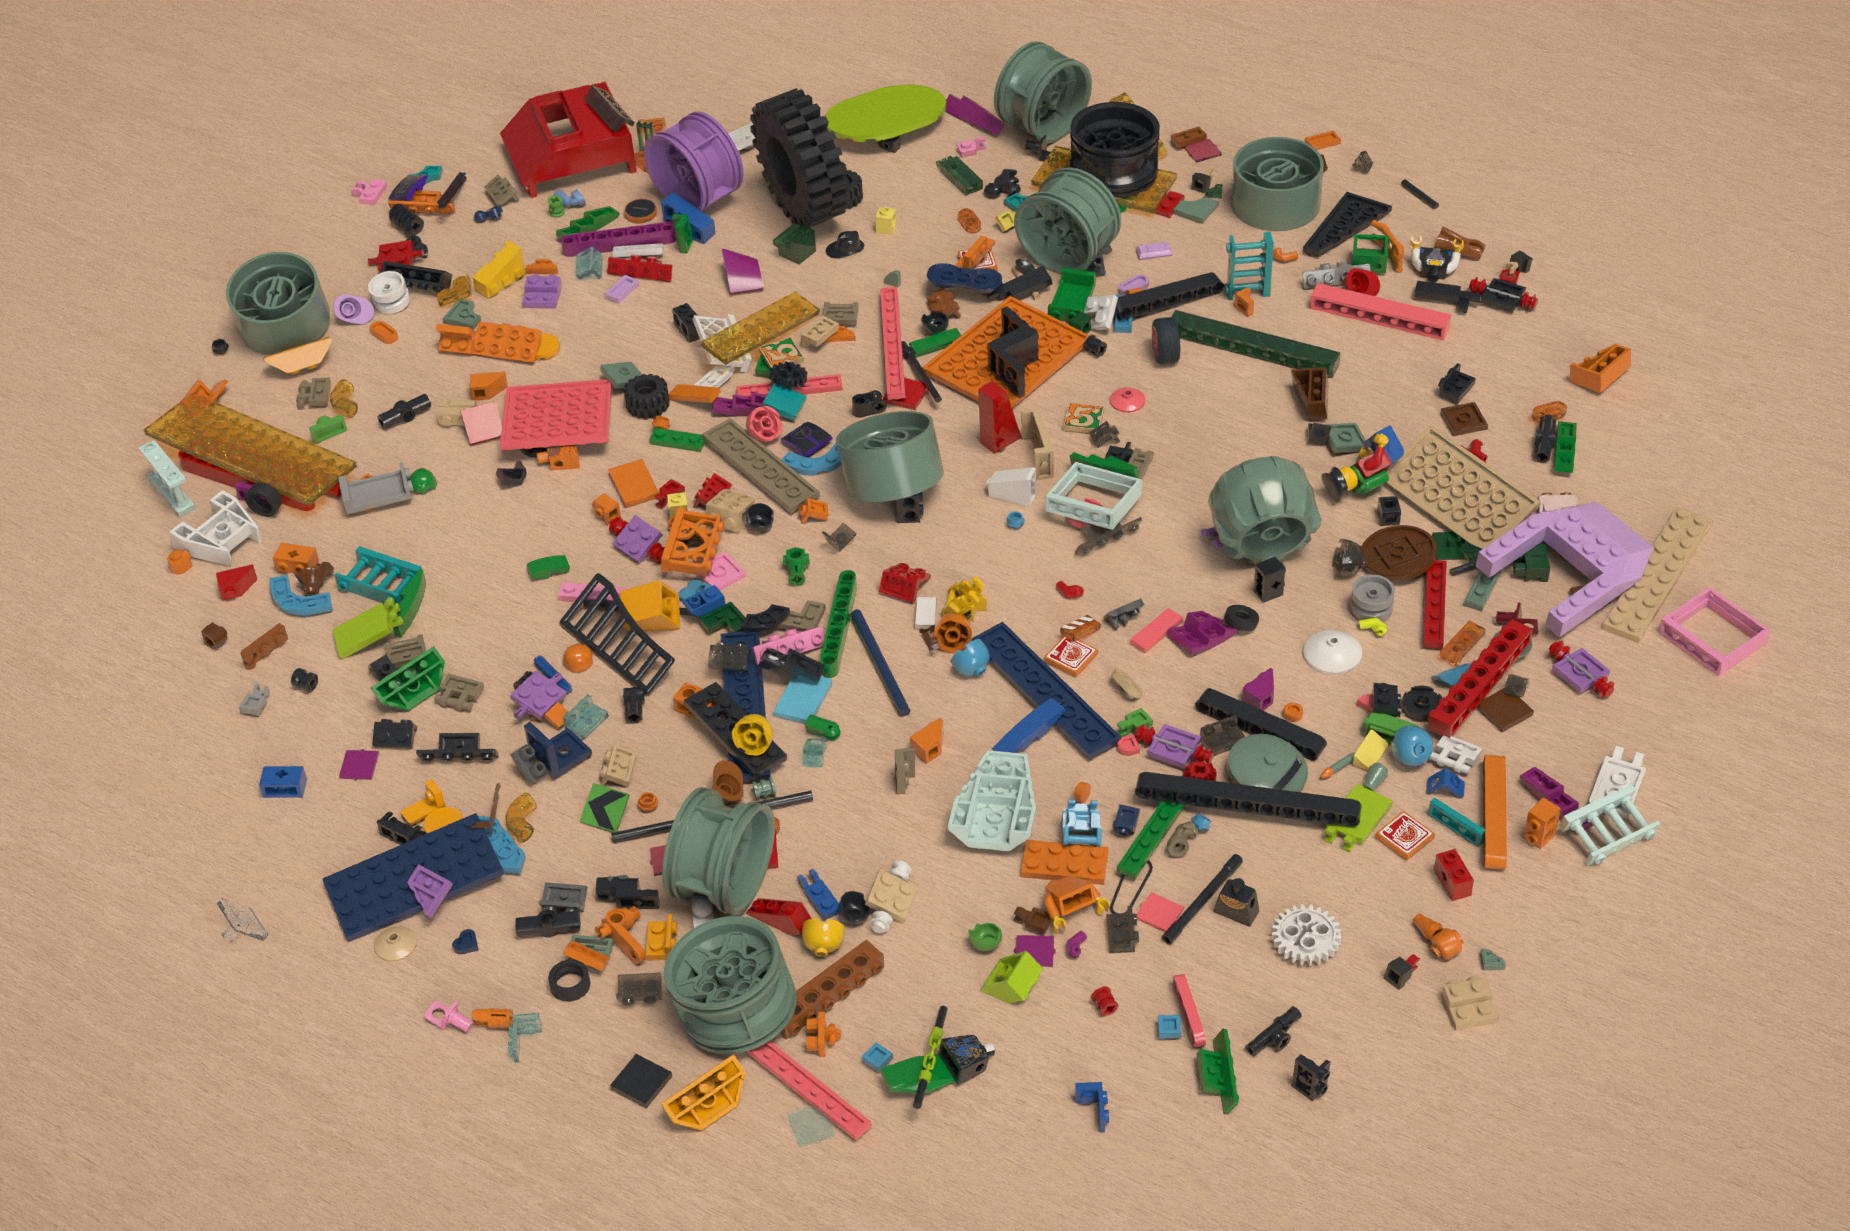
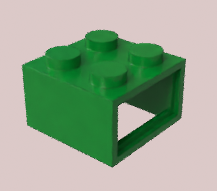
(1374, 257)

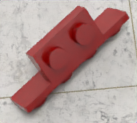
(640, 268)

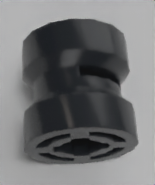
(306, 680)

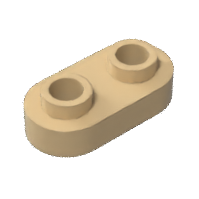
(1123, 680)

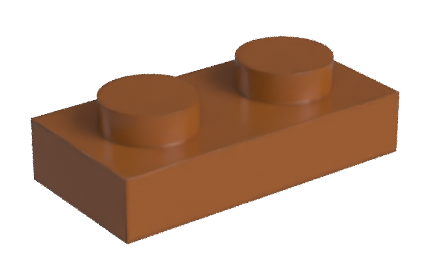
(1188, 137)

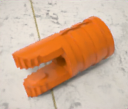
(493, 1017)

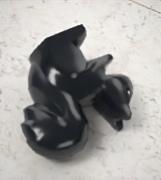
(1004, 182)

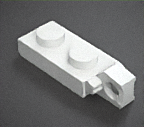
(716, 376)

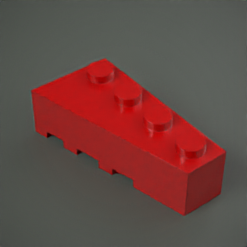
(996, 418)

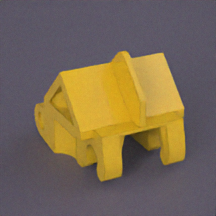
(968, 601)

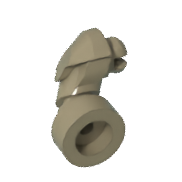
(1177, 843)

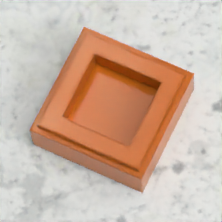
(556, 715)

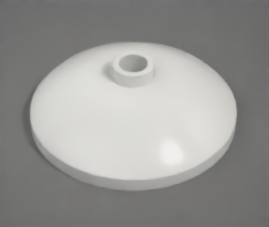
(1332, 652)

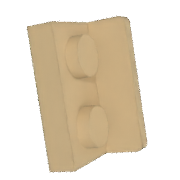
(819, 331)
(618, 765)

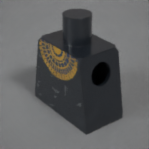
(1238, 902)

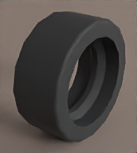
(267, 492)
(569, 993)

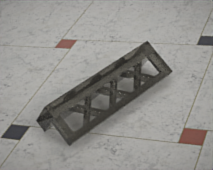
(607, 108)

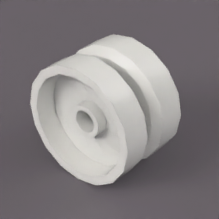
(389, 292)

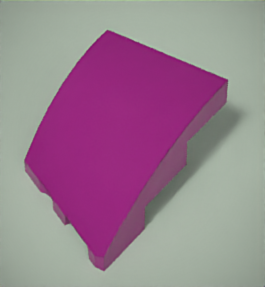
(742, 272)
(1201, 632)

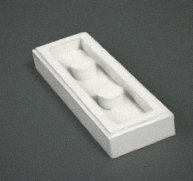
(647, 249)

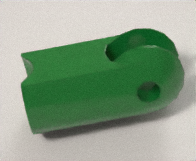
(822, 727)

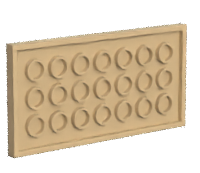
(1459, 489)

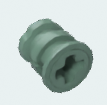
(764, 788)

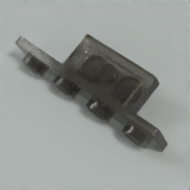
(1100, 535)

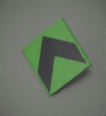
(604, 807)

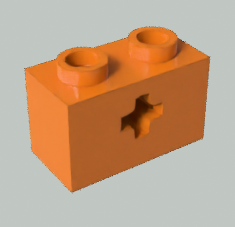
(294, 558)

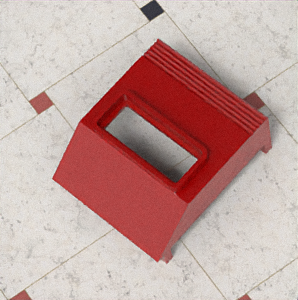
(542, 157)

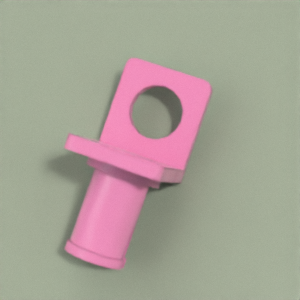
(451, 1016)

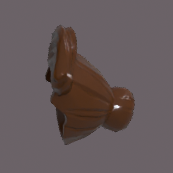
(313, 577)

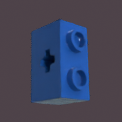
(283, 781)

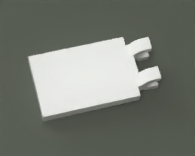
(1617, 775)

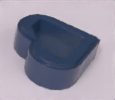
(466, 942)

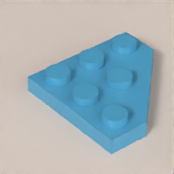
(507, 852)

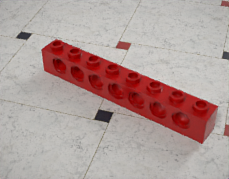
(1479, 679)

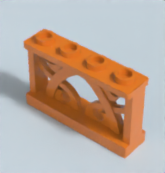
(685, 521)

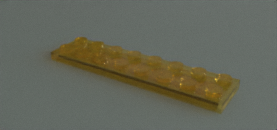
(760, 328)

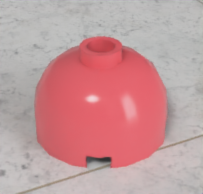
(764, 424)

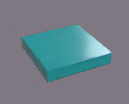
(785, 401)

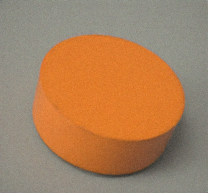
(1293, 712)
(1082, 792)

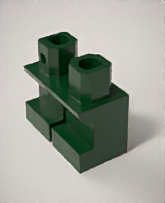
(1533, 564)

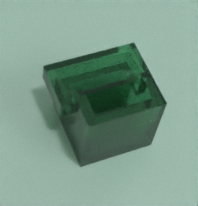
(796, 243)

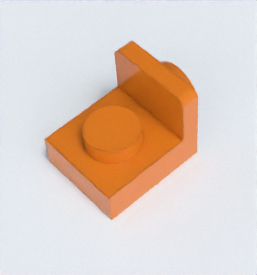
(1244, 302)
(813, 509)

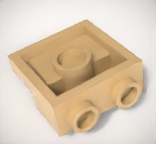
(1469, 1003)

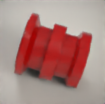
(1104, 1000)

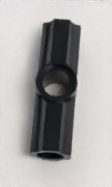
(404, 411)
(1545, 438)
(548, 923)

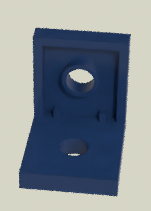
(549, 749)

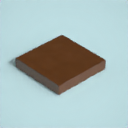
(1464, 419)
(1505, 710)

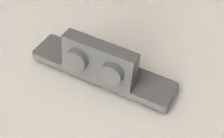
(1328, 274)

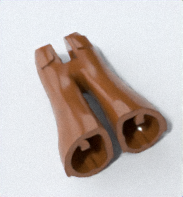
(1472, 247)

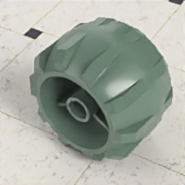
(1264, 509)

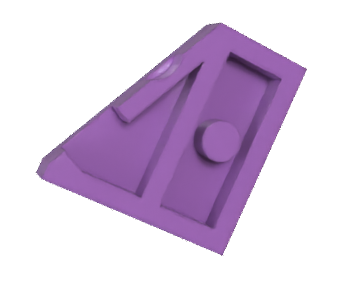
(428, 889)

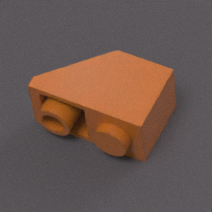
(487, 385)
(928, 741)

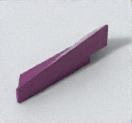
(974, 113)

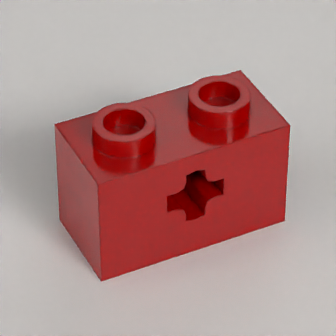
(1453, 874)

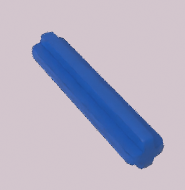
(549, 671)

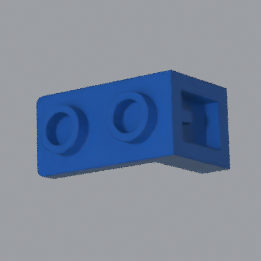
(1090, 1093)

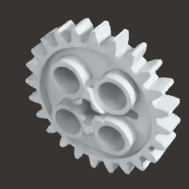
(1306, 935)

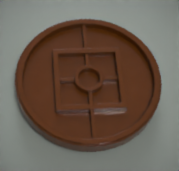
(1399, 552)

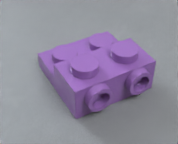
(542, 291)

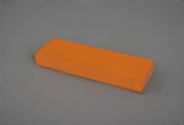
(694, 393)

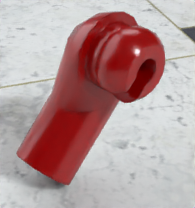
(1475, 447)

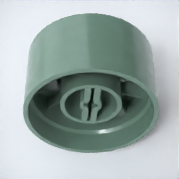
(1277, 183)
(280, 313)
(890, 456)

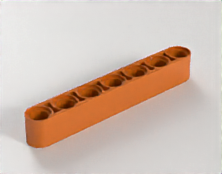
(1494, 812)

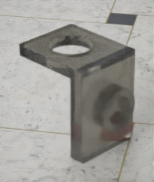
(840, 537)

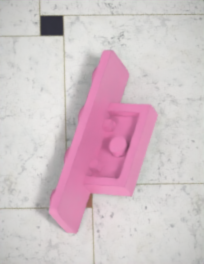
(796, 640)

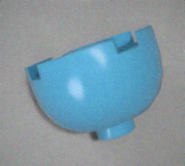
(972, 659)
(1412, 745)

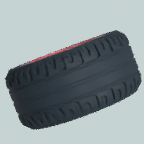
(1166, 340)

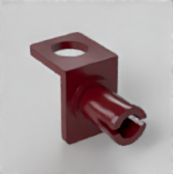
(1505, 617)

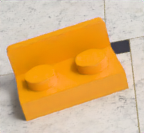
(660, 938)

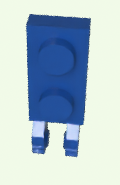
(819, 895)

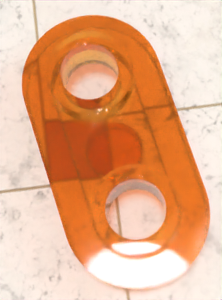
(969, 221)
(1556, 409)

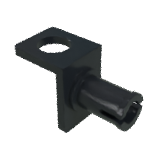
(1038, 147)
(1097, 265)
(382, 667)

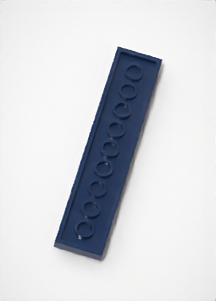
(1040, 683)
(746, 687)

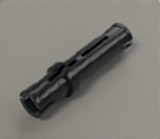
(1283, 1021)

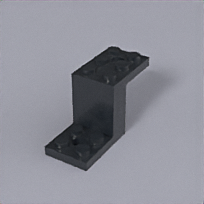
(1013, 351)

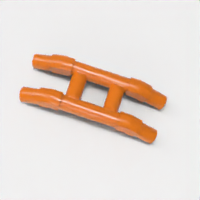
(1397, 251)

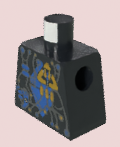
(965, 1056)

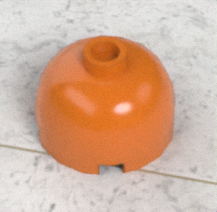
(953, 632)

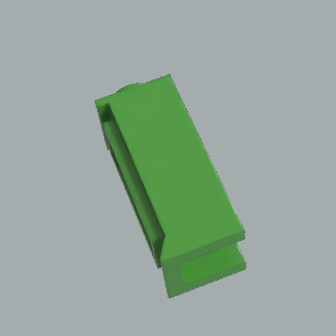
(1384, 725)

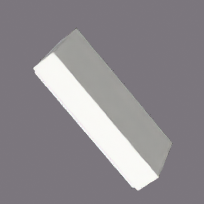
(925, 612)

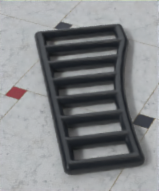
(635, 629)

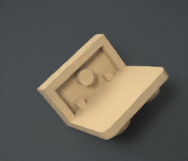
(731, 507)

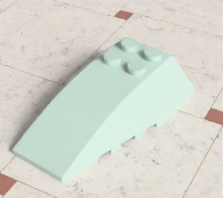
(996, 803)

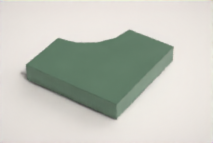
(1196, 210)
(462, 315)

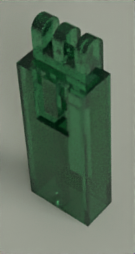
(960, 174)

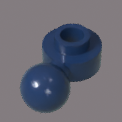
(494, 212)

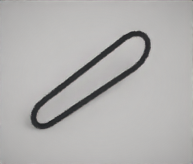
(1138, 892)

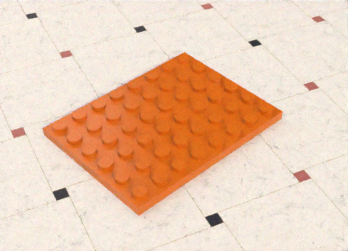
(965, 361)

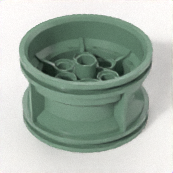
(1042, 91)
(1067, 220)
(718, 851)
(730, 985)

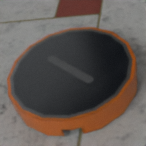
(640, 210)

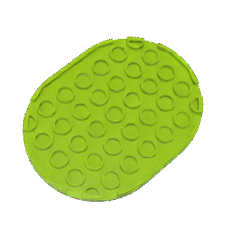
(886, 112)

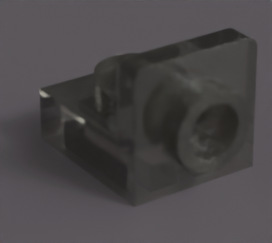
(1516, 685)

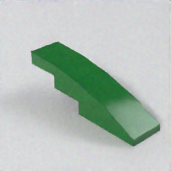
(591, 221)
(1565, 447)
(1110, 464)
(410, 602)

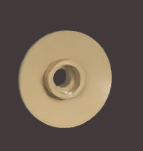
(395, 943)

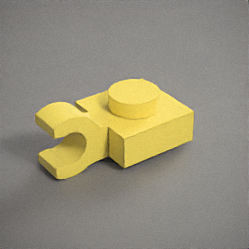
(1005, 220)

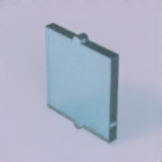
(810, 1126)

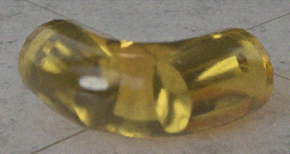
(340, 401)
(516, 817)

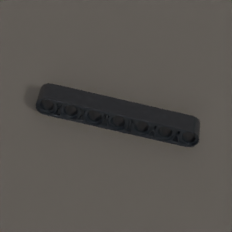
(1168, 295)
(1260, 722)

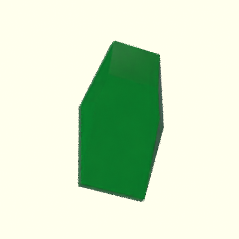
(905, 1075)

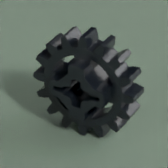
(788, 375)

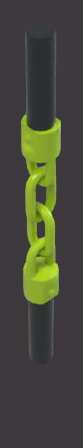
(925, 1075)

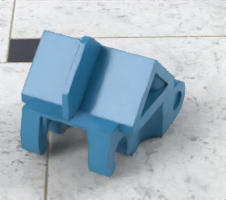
(1081, 819)

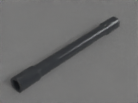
(1177, 927)

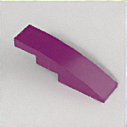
(738, 404)
(1544, 786)

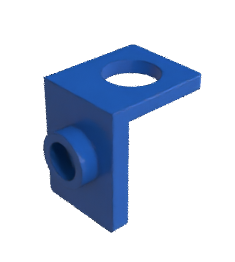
(1448, 780)

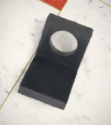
(1316, 434)

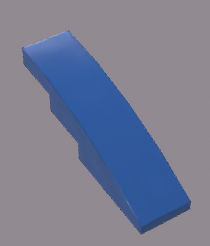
(1030, 727)

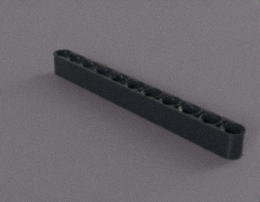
(1248, 799)

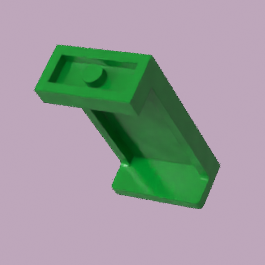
(1072, 293)

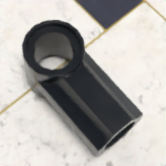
(634, 699)

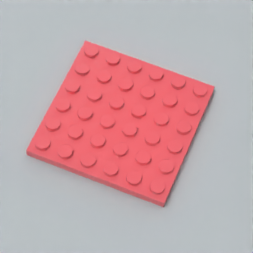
(556, 414)

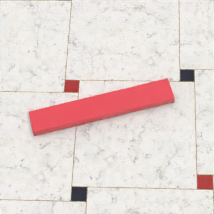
(812, 386)

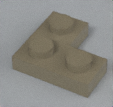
(807, 619)

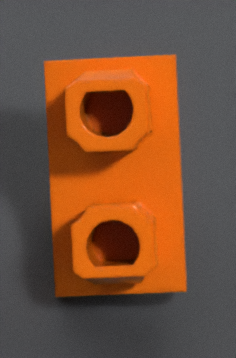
(818, 1043)

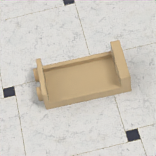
(1033, 427)

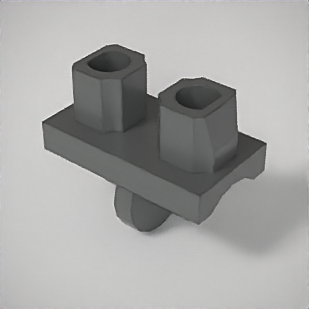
(528, 763)

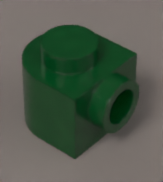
(1081, 322)

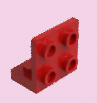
(902, 581)

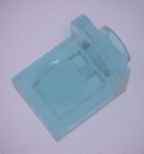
(813, 752)

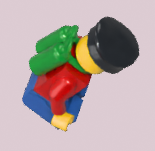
(1368, 472)

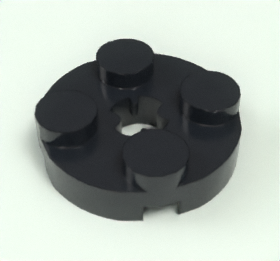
(1412, 698)

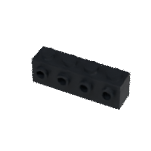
(420, 276)

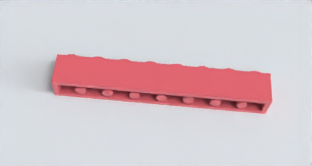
(1380, 311)

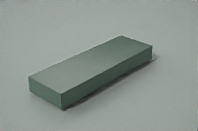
(1481, 591)

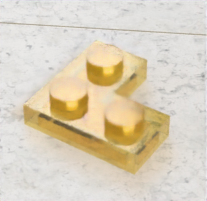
(460, 290)

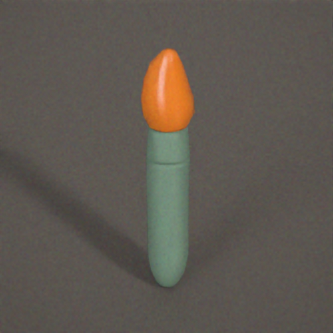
(1328, 772)

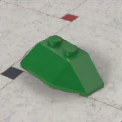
(412, 681)

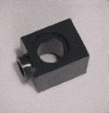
(1389, 511)

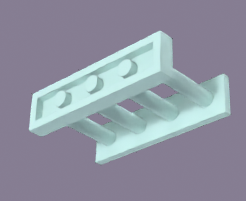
(167, 478)
(1607, 805)

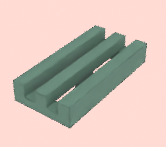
(592, 941)

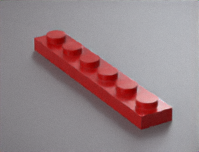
(1435, 605)

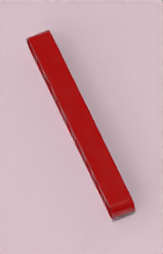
(207, 470)

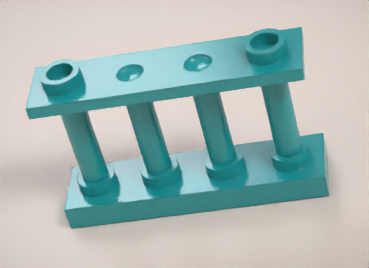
(1264, 272)
(379, 563)

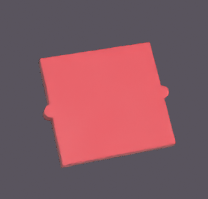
(1159, 912)

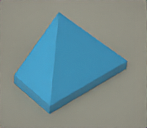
(1451, 676)

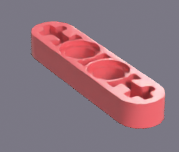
(1189, 1010)

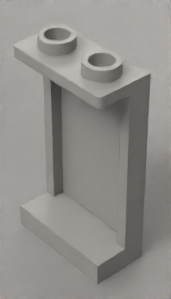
(376, 490)

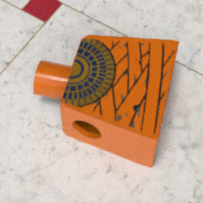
(560, 457)

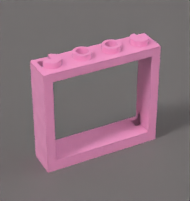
(1699, 650)

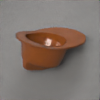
(728, 781)

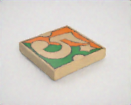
(781, 351)
(1083, 417)

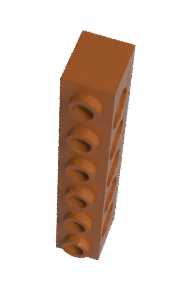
(834, 984)

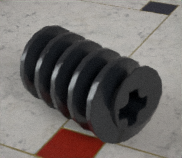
(405, 219)

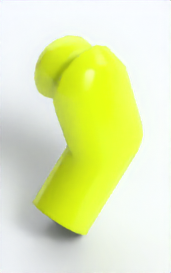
(1375, 624)

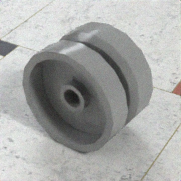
(1372, 597)

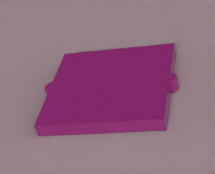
(359, 764)
(1039, 947)

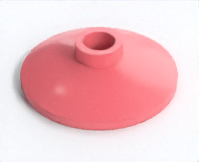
(1127, 399)

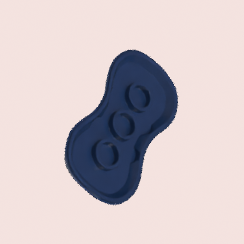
(951, 276)

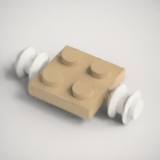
(890, 896)

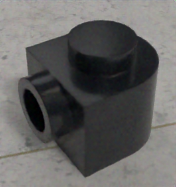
(891, 145)

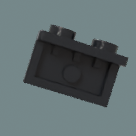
(1455, 384)
(1386, 699)
(393, 733)

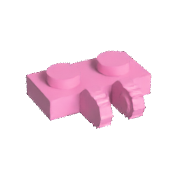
(369, 193)

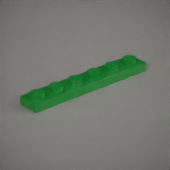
(1149, 839)

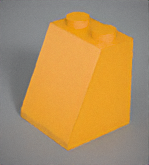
(652, 606)

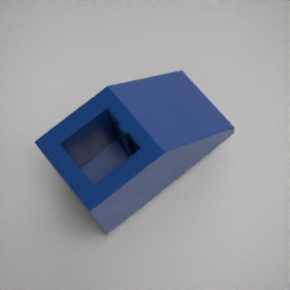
(704, 601)

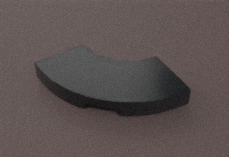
(765, 620)

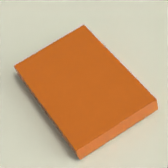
(633, 483)

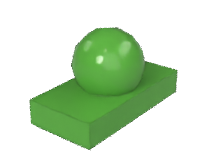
(327, 428)

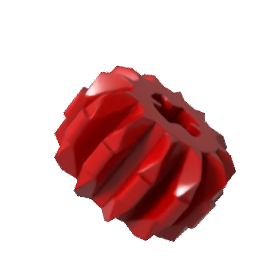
(1200, 770)

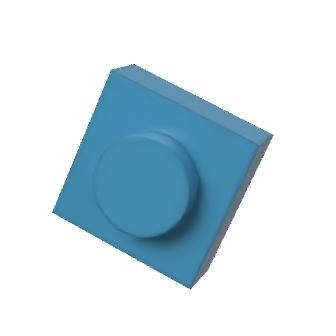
(1169, 1026)
(877, 1057)

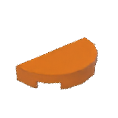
(542, 266)
(842, 334)

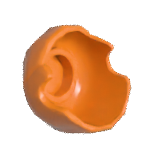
(578, 657)

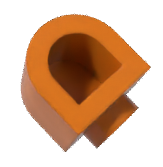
(179, 561)

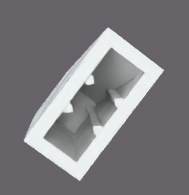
(1013, 485)

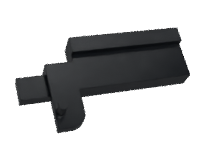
(1023, 285)
(1446, 292)

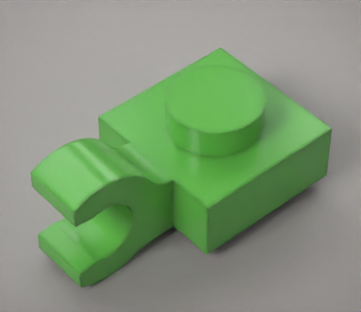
(1133, 721)

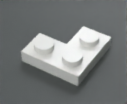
(1104, 310)

